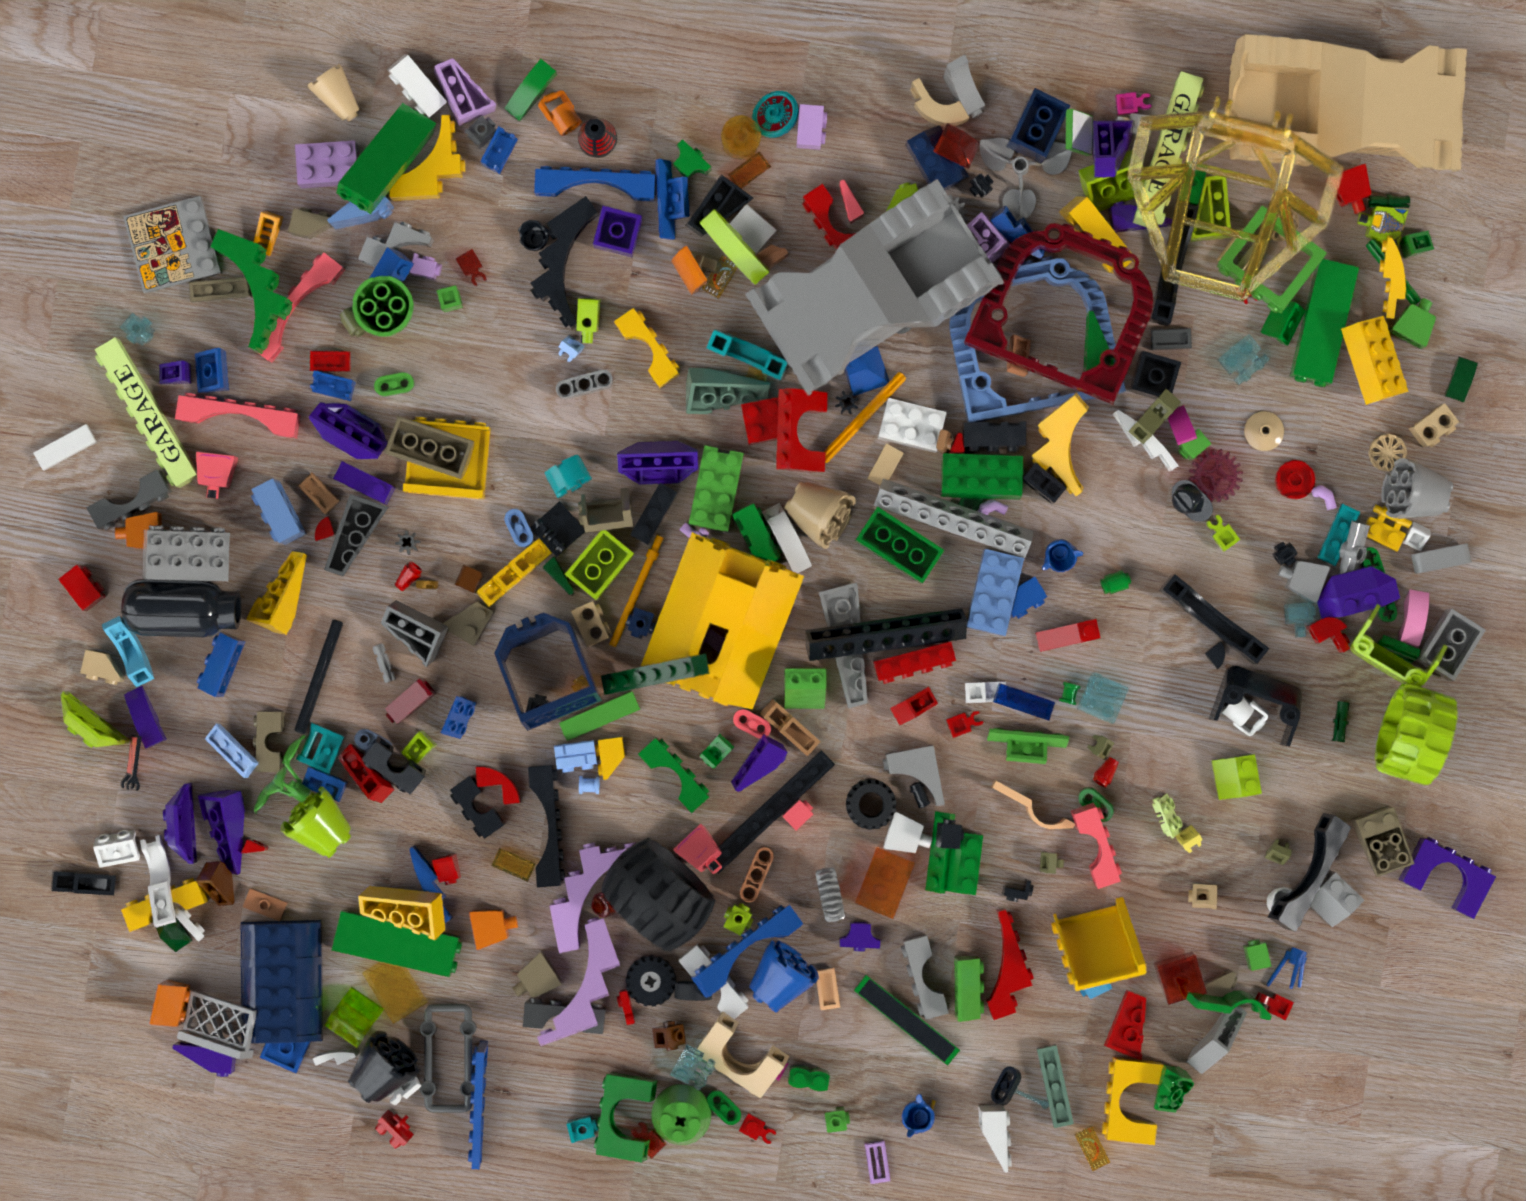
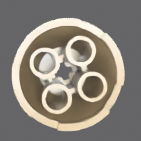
(820, 512)

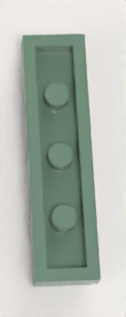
(1055, 1086)

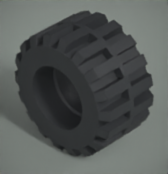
(883, 816)

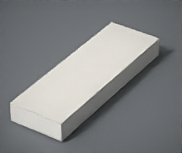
(65, 447)

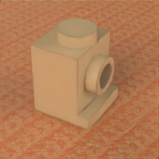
(1208, 891)

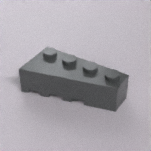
(353, 532)

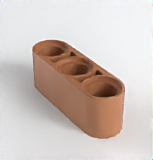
(756, 884)

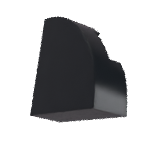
(1216, 655)

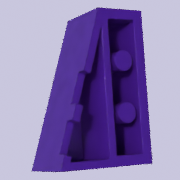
(1110, 145)

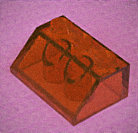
(885, 882)

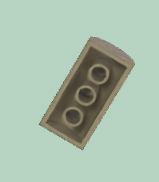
(430, 447)

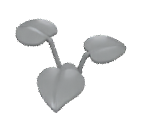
(996, 155)

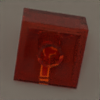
(1179, 976)

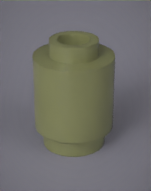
(349, 322)

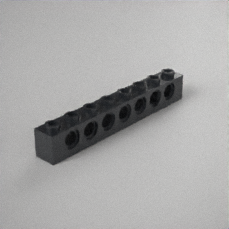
(886, 634)

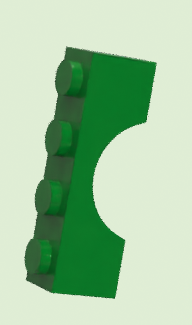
(657, 755)

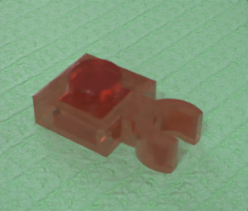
(470, 265)
(656, 1142)

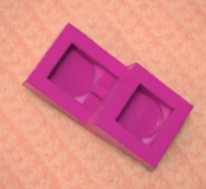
(1181, 426)

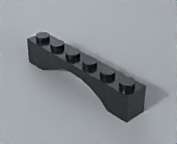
(1166, 292)
(1212, 619)
(543, 785)
(1329, 837)

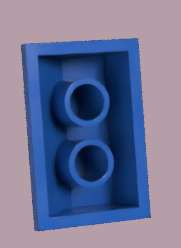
(220, 664)

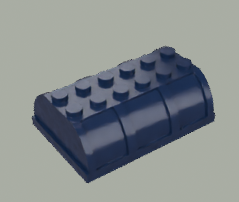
(282, 980)

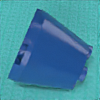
(781, 976)

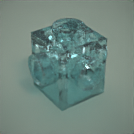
(132, 326)

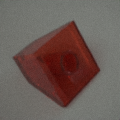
(957, 146)

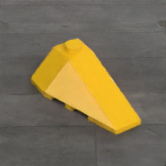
(279, 603)

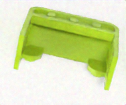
(1386, 661)

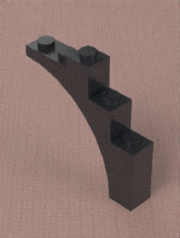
(566, 229)

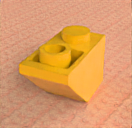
(611, 754)

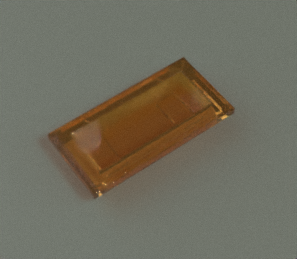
(749, 170)

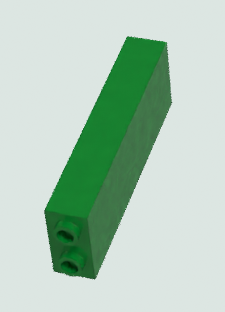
(386, 158)
(1322, 323)
(394, 945)

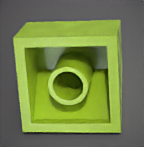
(1236, 776)

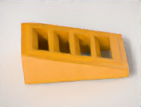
(275, 230)

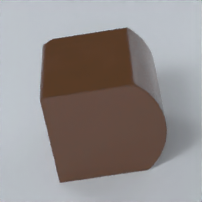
(469, 579)

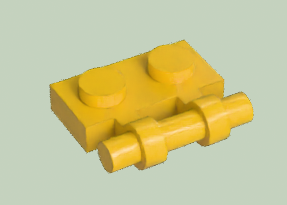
(1384, 534)

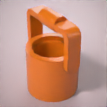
(563, 116)

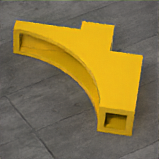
(440, 164)
(1056, 451)

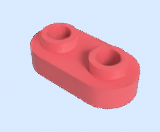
(752, 723)

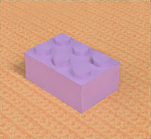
(324, 162)

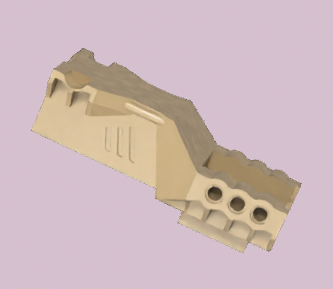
(1352, 99)

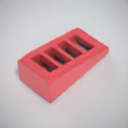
(852, 207)

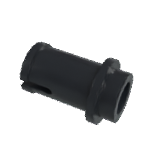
(919, 794)

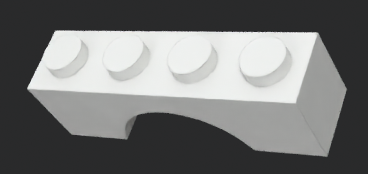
(730, 1001)

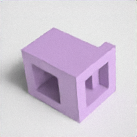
(425, 267)

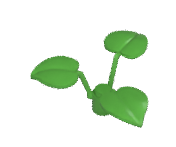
(294, 788)

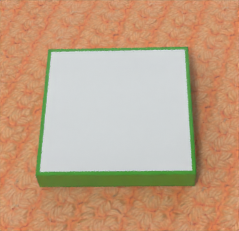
(1079, 132)

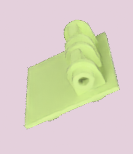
(1172, 822)

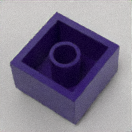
(617, 231)

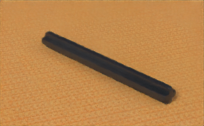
(318, 676)

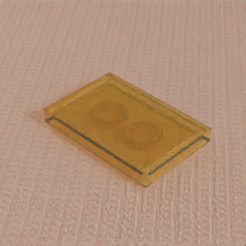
(395, 989)

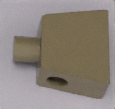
(537, 977)

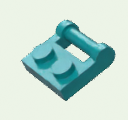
(326, 751)

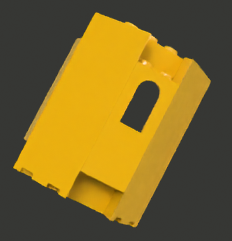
(732, 592)

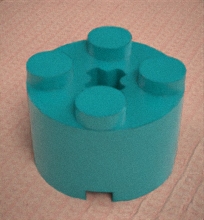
(568, 476)

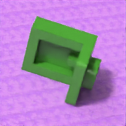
(837, 1120)

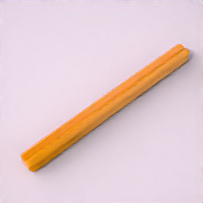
(864, 416)

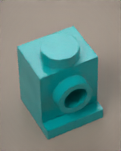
(574, 1125)

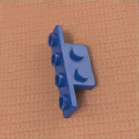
(672, 198)

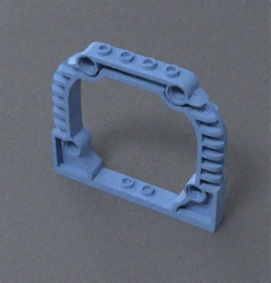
(983, 402)

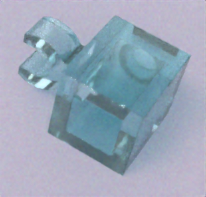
(1299, 614)

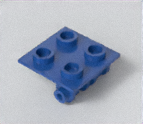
(458, 717)

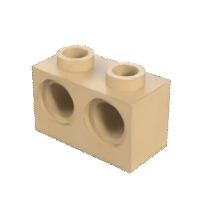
(1431, 422)
(586, 626)

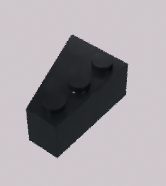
(724, 198)
(994, 436)

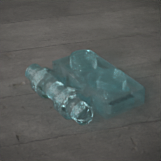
(1241, 353)
(687, 1064)

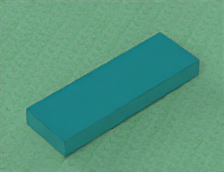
(1337, 534)

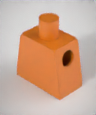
(135, 528)
(491, 926)

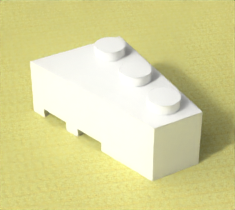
(416, 86)

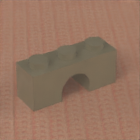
(267, 723)

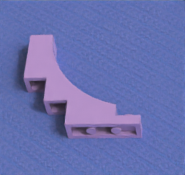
(579, 1013)

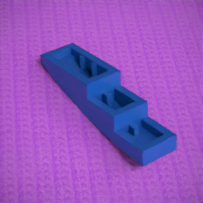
(426, 876)

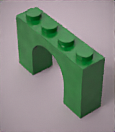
(610, 1139)

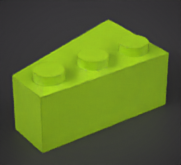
(1213, 208)

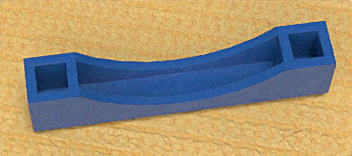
(553, 182)
(715, 975)

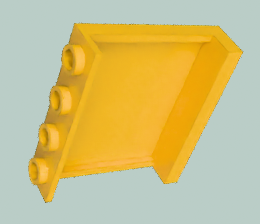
(473, 484)
(1099, 946)

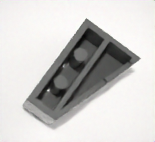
(416, 630)

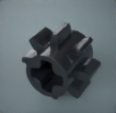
(981, 185)
(851, 400)
(1284, 553)

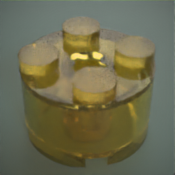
(750, 131)

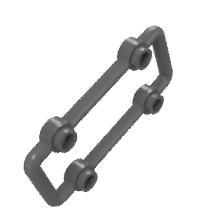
(467, 1029)

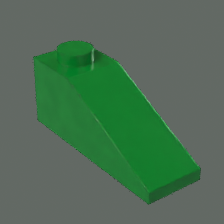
(1094, 343)

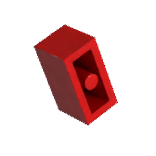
(82, 587)

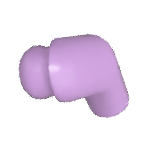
(1326, 494)
(992, 505)
(687, 529)

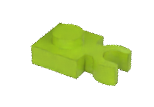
(1224, 535)

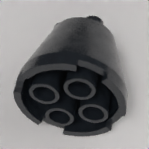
(383, 1067)

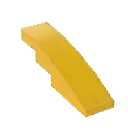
(514, 572)

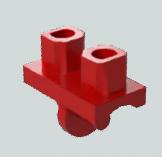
(396, 1127)

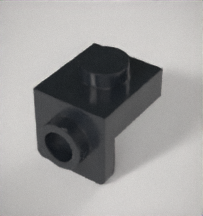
(1015, 894)

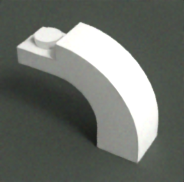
(787, 538)

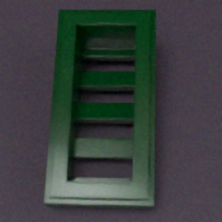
(555, 571)

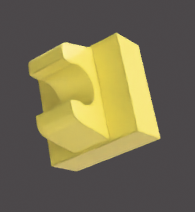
(1189, 838)

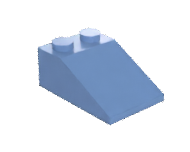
(351, 215)

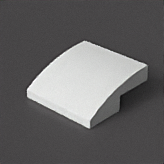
(752, 228)

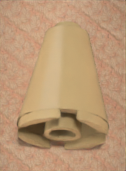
(336, 93)

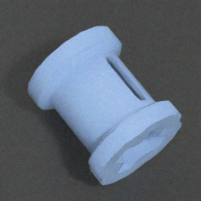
(589, 784)

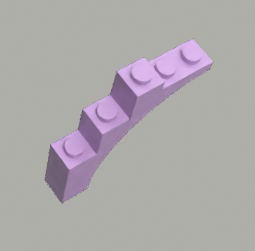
(567, 913)

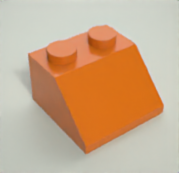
(170, 1004)

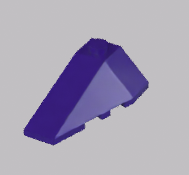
(226, 818)

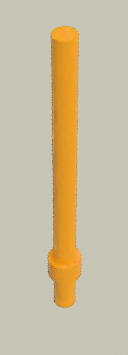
(652, 554)

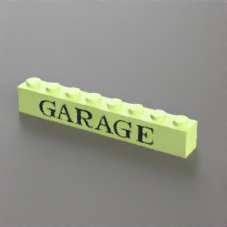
(1172, 141)
(147, 413)

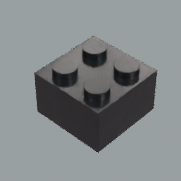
(1154, 375)

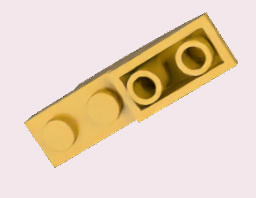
(1392, 268)

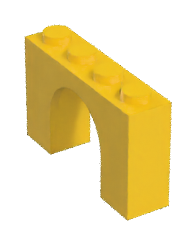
(1124, 1073)

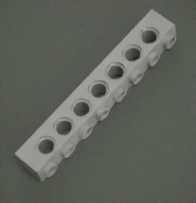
(954, 518)

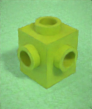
(734, 925)

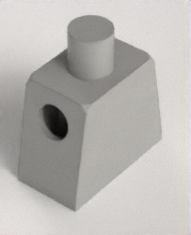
(1305, 579)

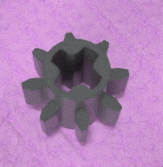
(413, 541)

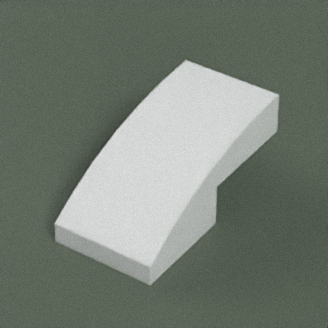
(981, 691)
(339, 1055)

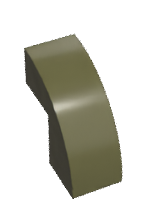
(1154, 416)

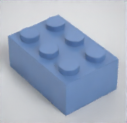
(278, 512)

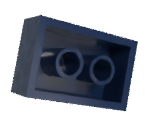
(1038, 125)

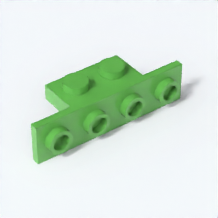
(1027, 746)

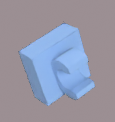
(571, 347)

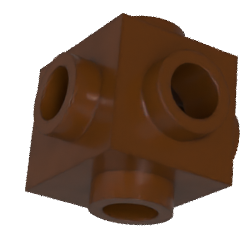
(673, 1036)

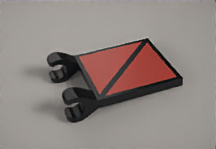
(132, 766)

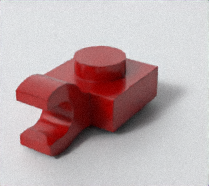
(1277, 1005)

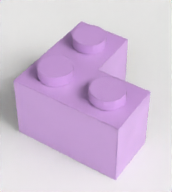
(810, 127)
(988, 236)

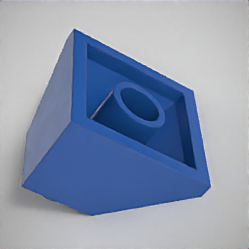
(866, 372)

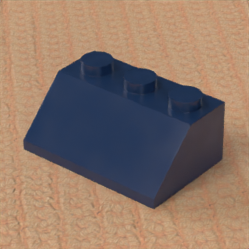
(932, 164)

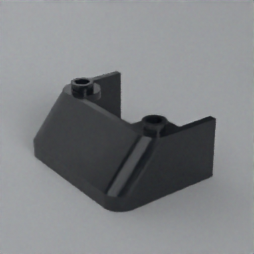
(1240, 681)

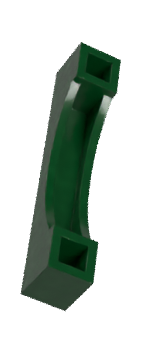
(655, 674)

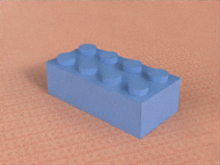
(994, 592)

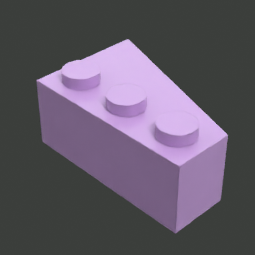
(461, 93)

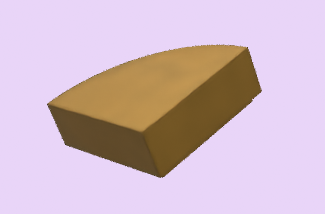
(426, 584)

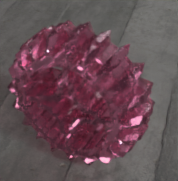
(1218, 467)

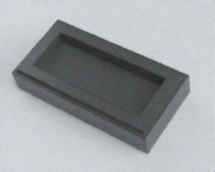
(1171, 339)

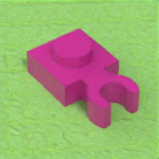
(1128, 103)

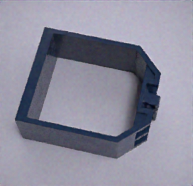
(529, 632)

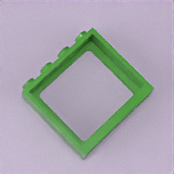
(1275, 302)

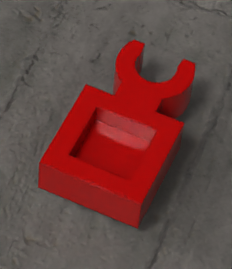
(961, 724)
(625, 1002)
(754, 1127)

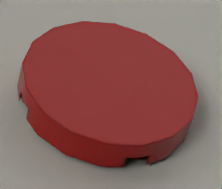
(1295, 479)

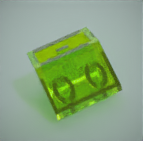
(354, 1017)

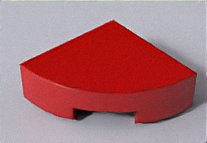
(324, 529)

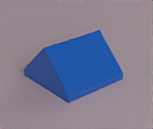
(211, 371)

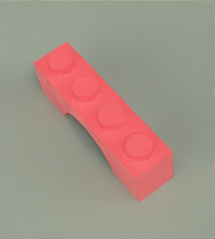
(1103, 868)

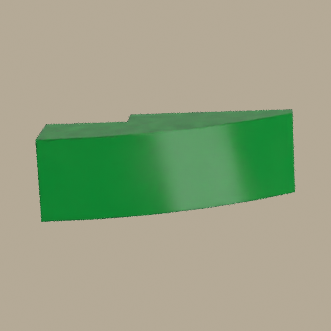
(530, 89)

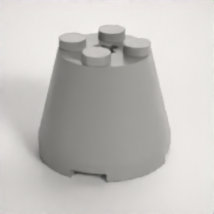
(1415, 491)

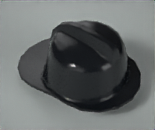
(1191, 501)

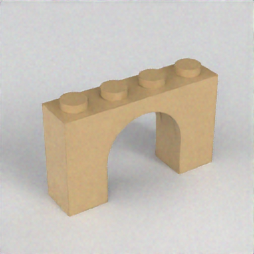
(753, 1077)

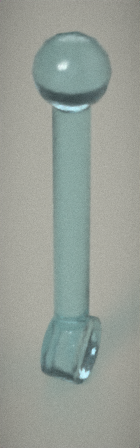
(1044, 1104)

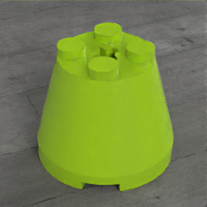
(318, 824)

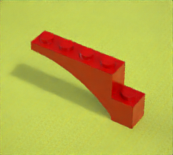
(1012, 973)

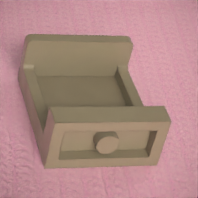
(606, 514)

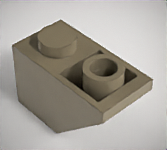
(308, 224)
(1221, 983)

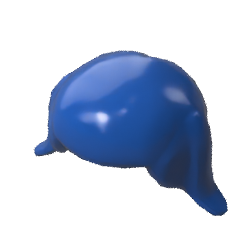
(1061, 556)
(917, 1116)

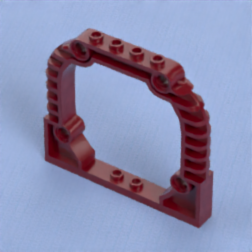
(1101, 381)

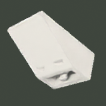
(993, 1124)

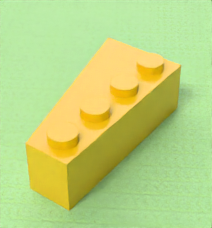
(1085, 217)
(405, 908)

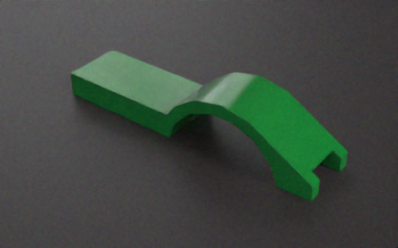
(1227, 1002)

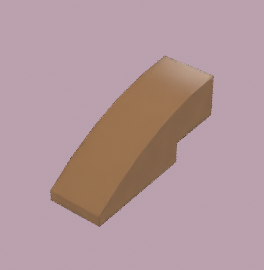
(790, 727)

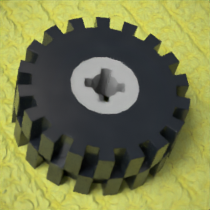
(657, 973)

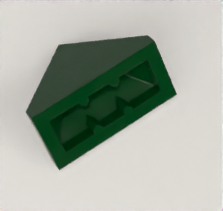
(174, 935)

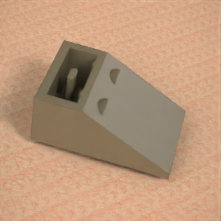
(1383, 840)

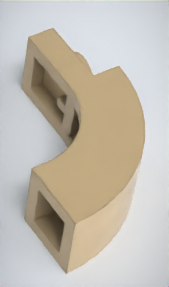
(934, 112)

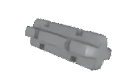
(384, 663)

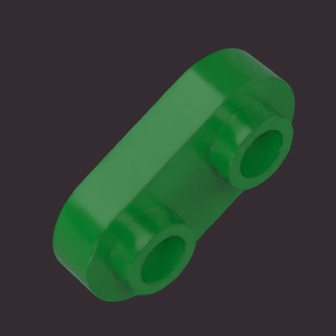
(1098, 800)
(722, 1108)

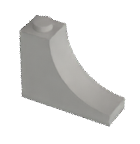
(962, 86)
(919, 764)
(1217, 1040)

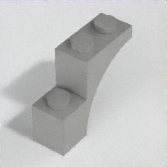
(399, 237)

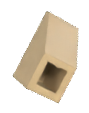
(101, 665)

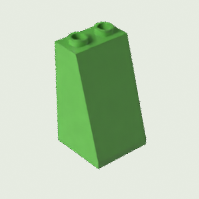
(804, 688)

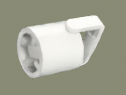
(1241, 713)

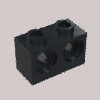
(1044, 483)

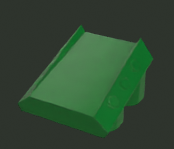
(1171, 1089)

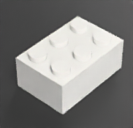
(911, 425)

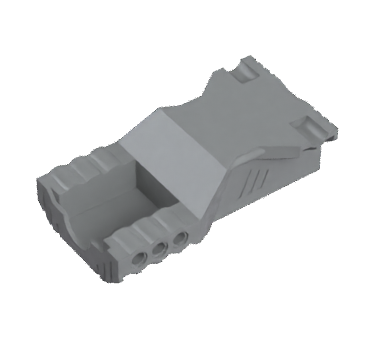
(891, 275)

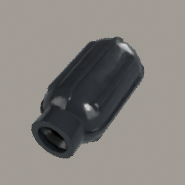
(179, 608)

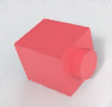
(798, 814)

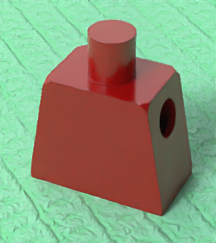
(1354, 188)

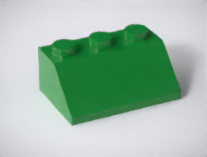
(965, 865)

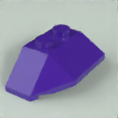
(349, 430)
(657, 462)
(1357, 592)
(181, 824)

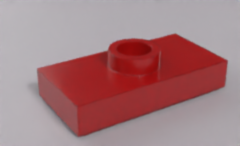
(330, 361)

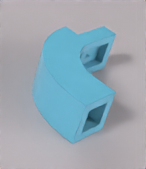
(131, 651)

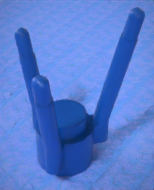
(1297, 958)

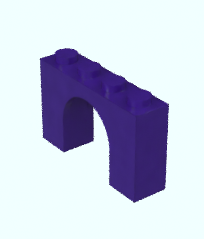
(1475, 881)

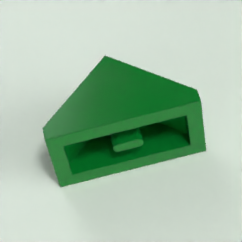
(1416, 244)

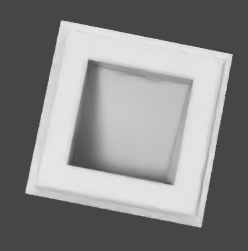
(1417, 536)

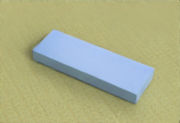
(231, 750)

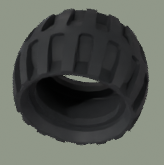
(658, 894)

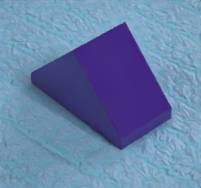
(175, 373)

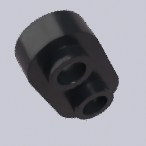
(1006, 1085)

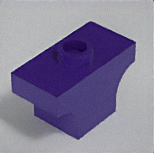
(859, 937)

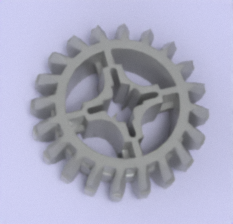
(830, 894)

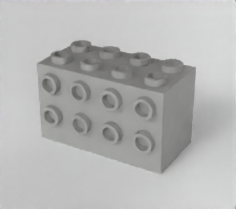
(186, 554)

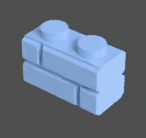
(575, 755)

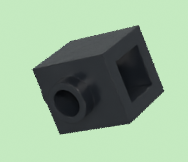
(949, 834)

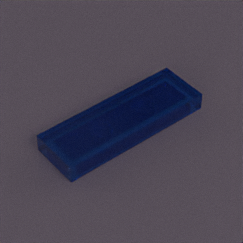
(1024, 702)

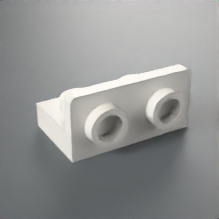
(116, 848)

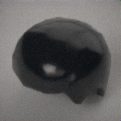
(533, 235)

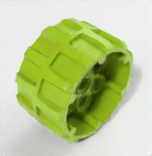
(1416, 734)

